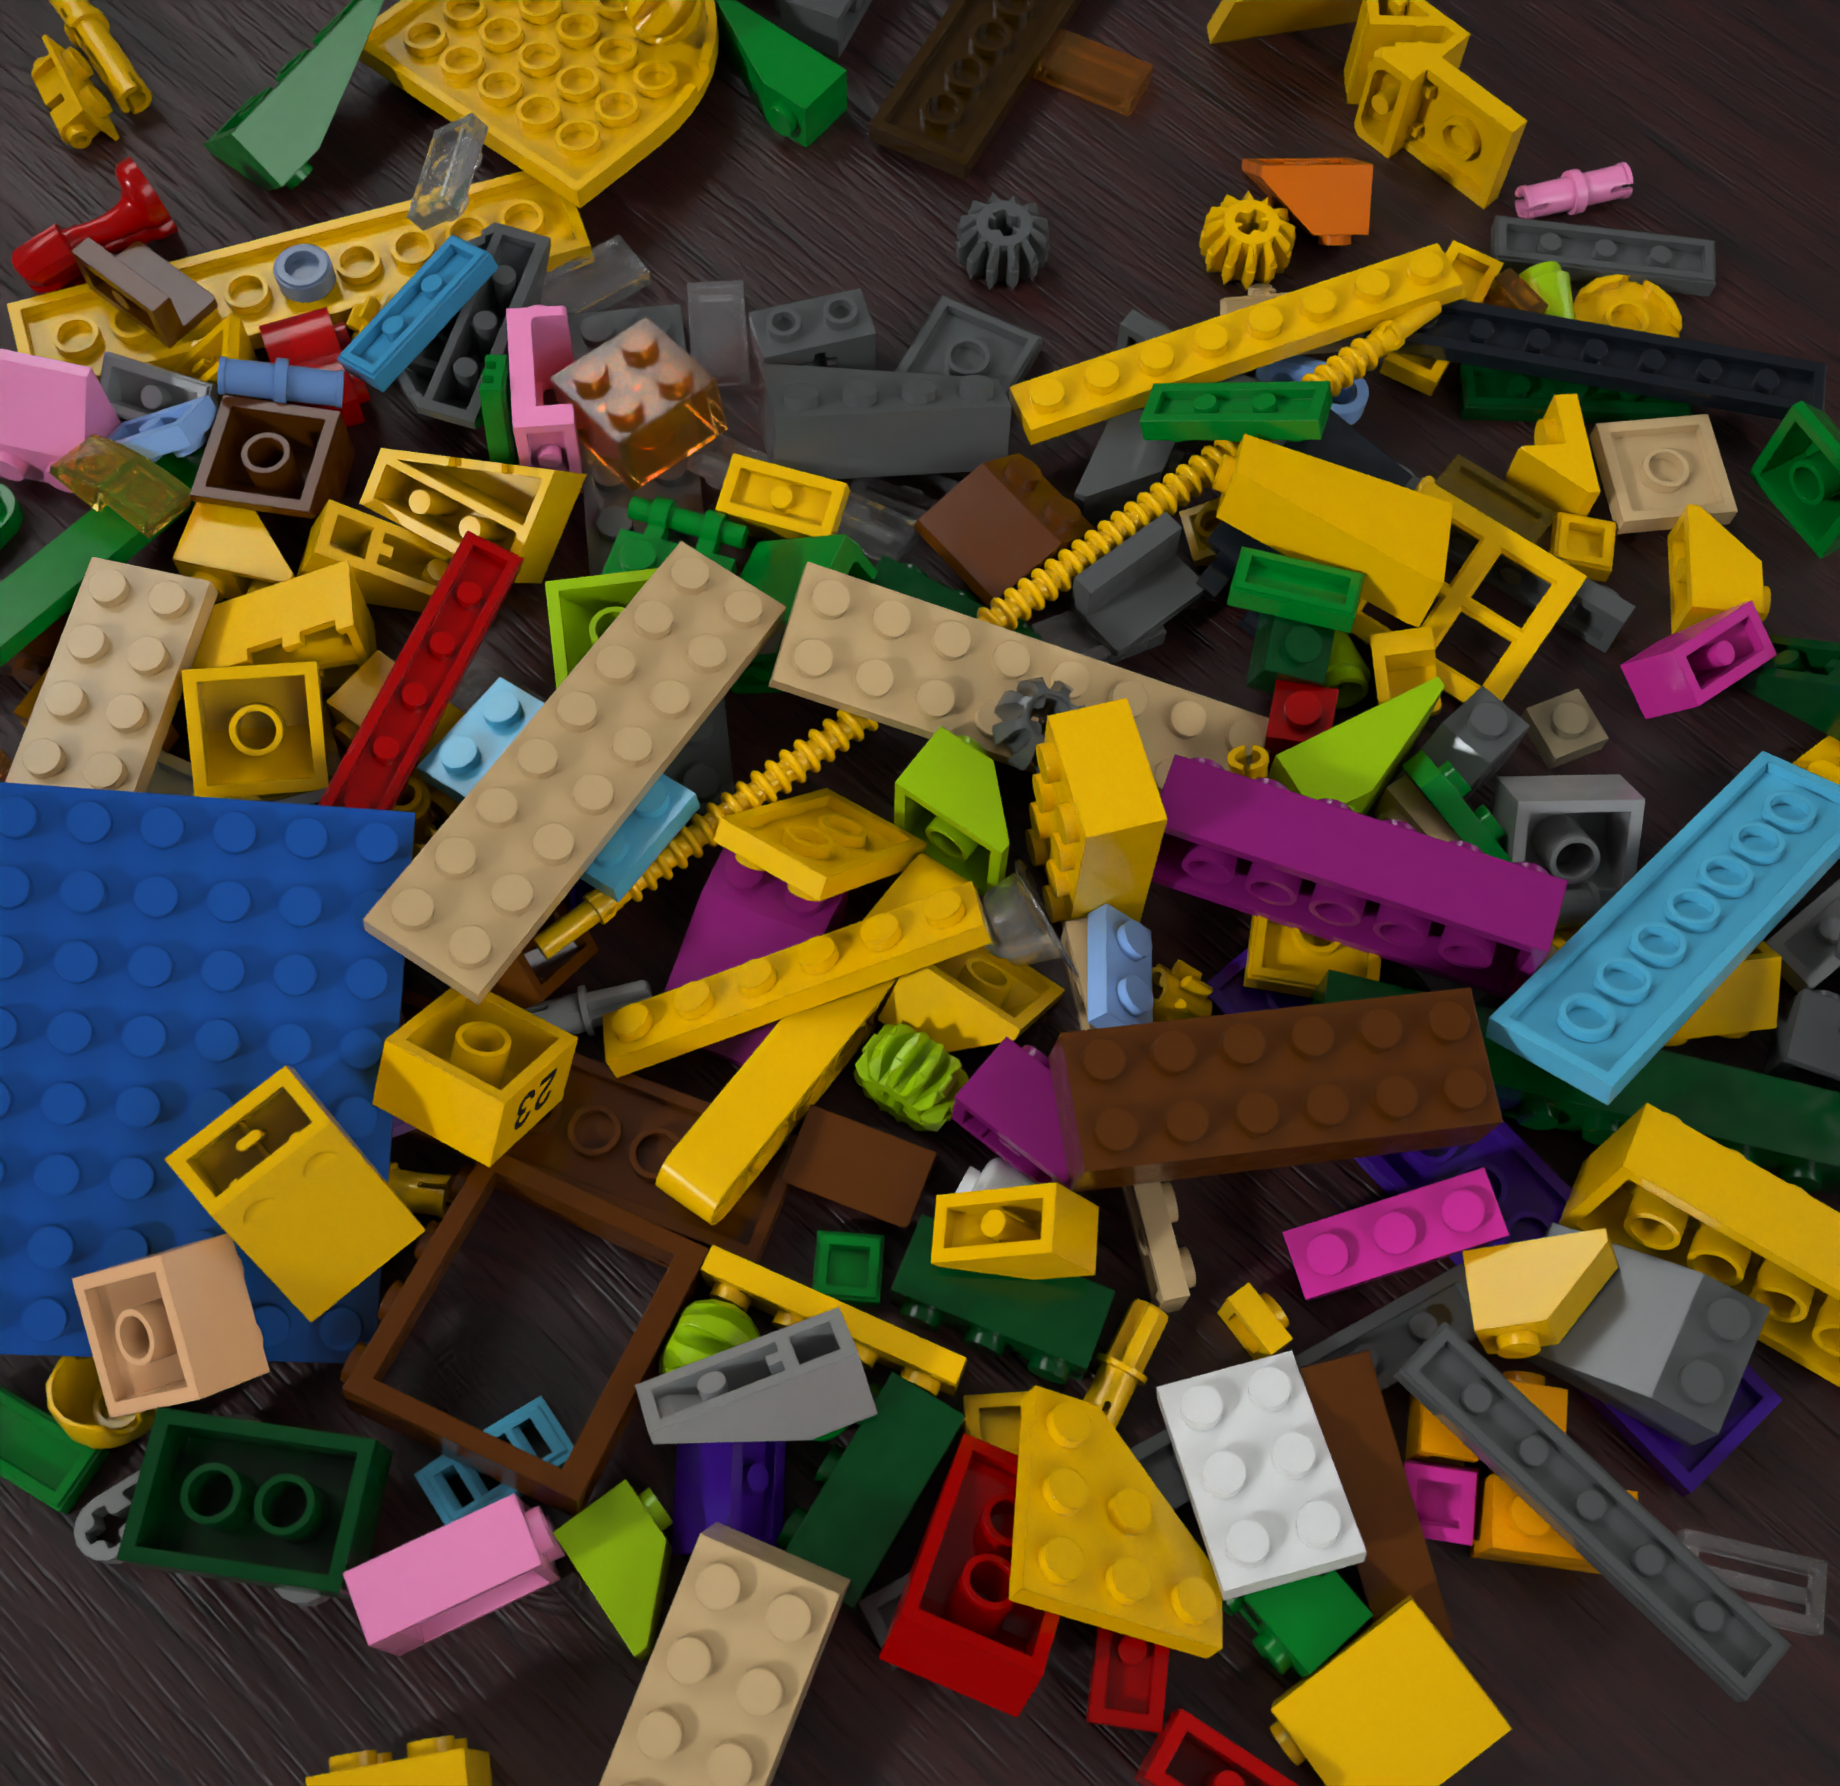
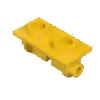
(75, 103)

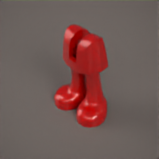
(139, 215)

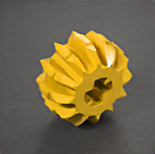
(1247, 240)

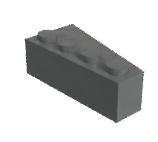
(880, 421)

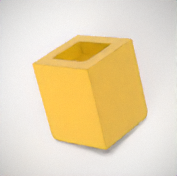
(1403, 662)

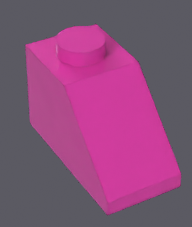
(1698, 661)

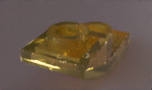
(126, 481)

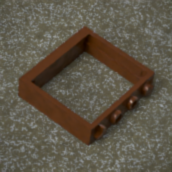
(402, 1305)

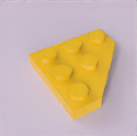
(1101, 1536)

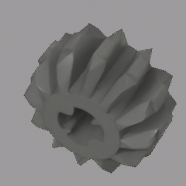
(1002, 241)

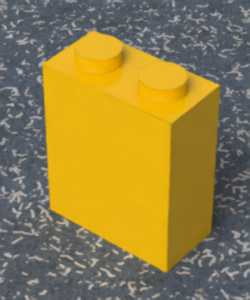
(1389, 1708)

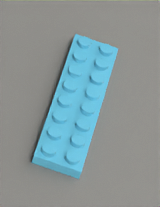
(1675, 930)

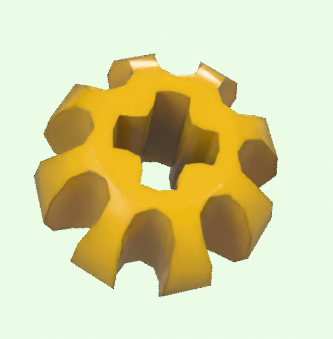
(665, 19)

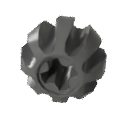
(1016, 711)

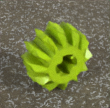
(910, 1076)

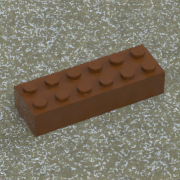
(1272, 1088)

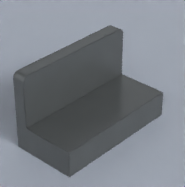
(1135, 587)

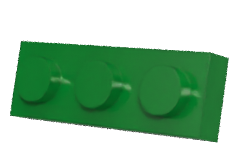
(1230, 409)

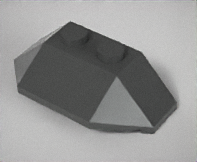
(449, 370)

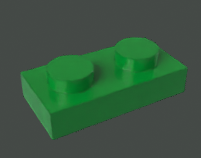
(1445, 790)

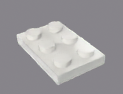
(1259, 1475)

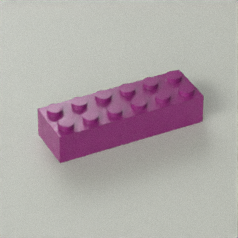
(1355, 878)

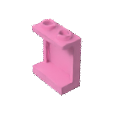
(537, 350)

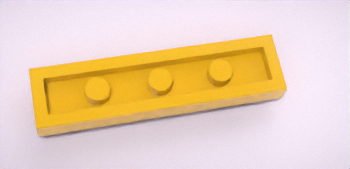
(790, 1302)

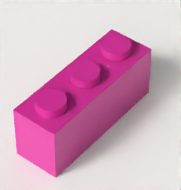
(1396, 1234)

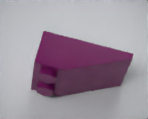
(743, 919)

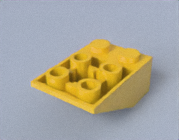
(296, 1193)

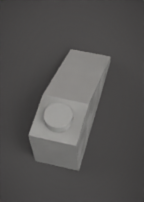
(766, 1389)

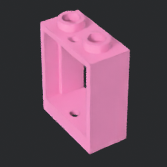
(454, 1575)

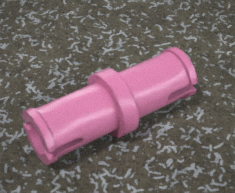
(1574, 191)

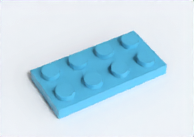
(491, 727)

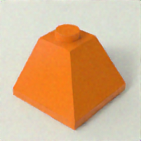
(1321, 193)

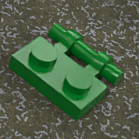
(649, 550)

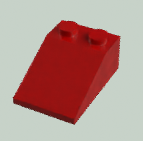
(956, 1604)

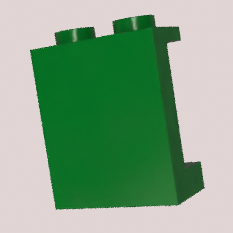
(777, 570)

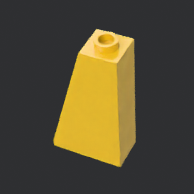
(1340, 521)

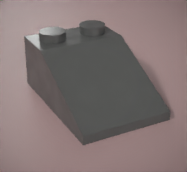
(1659, 1345)

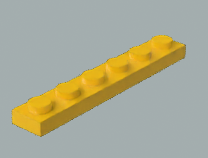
(795, 979)

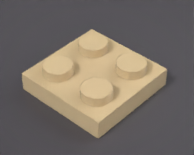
(1658, 469)

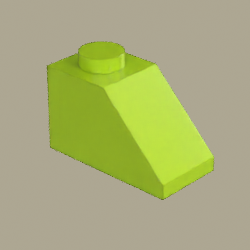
(623, 1560)

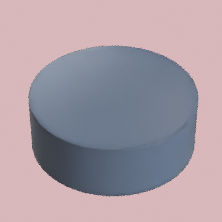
(304, 273)

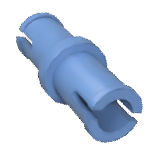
(280, 381)

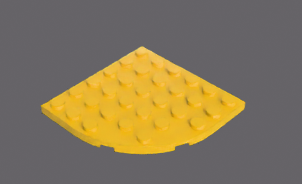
(556, 81)

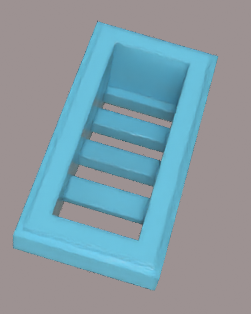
(435, 1475)

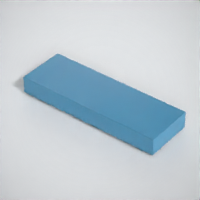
(417, 312)

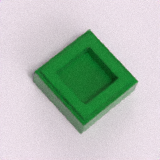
(849, 1267)

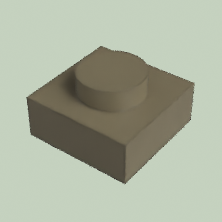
(1564, 729)

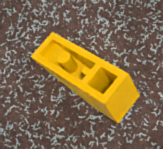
(386, 559)

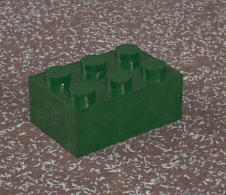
(255, 1502)

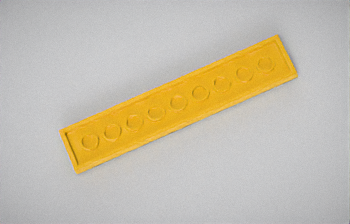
(368, 252)

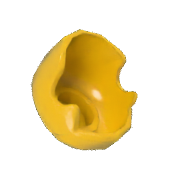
(81, 1409)

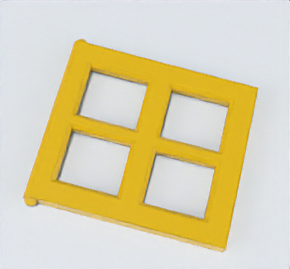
(1456, 597)

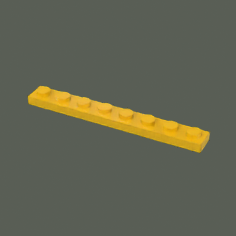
(1233, 342)

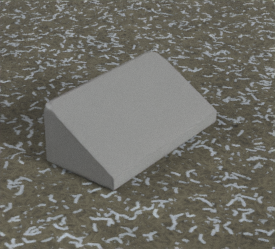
(143, 388)

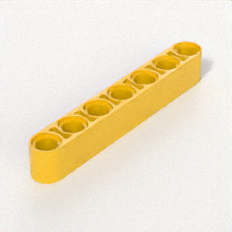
(783, 1077)

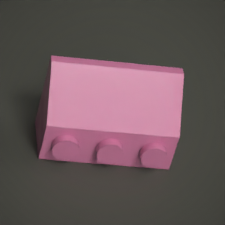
(47, 413)

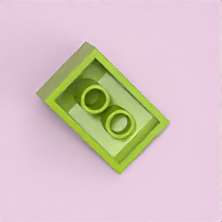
(1360, 754)

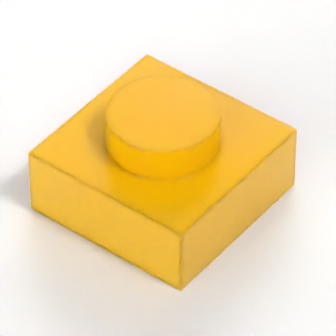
(1256, 1322)

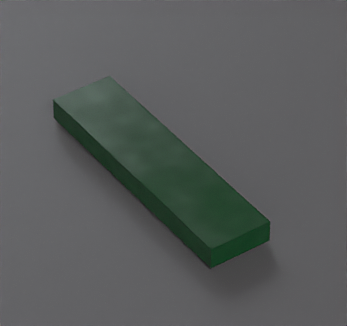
(1520, 397)

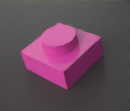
(1444, 1499)

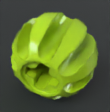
(705, 1330)

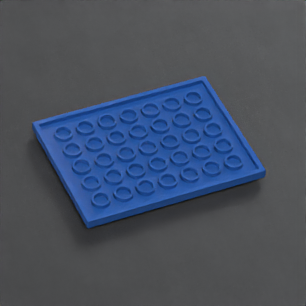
(145, 988)

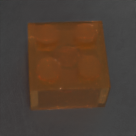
(641, 403)

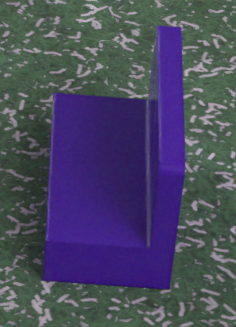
(728, 1485)

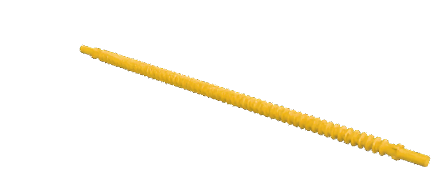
(1017, 604)

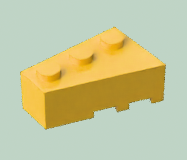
(500, 502)
(294, 621)

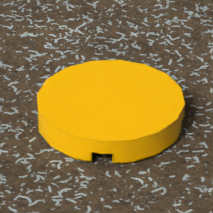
(1628, 305)

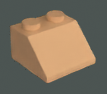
(171, 1326)

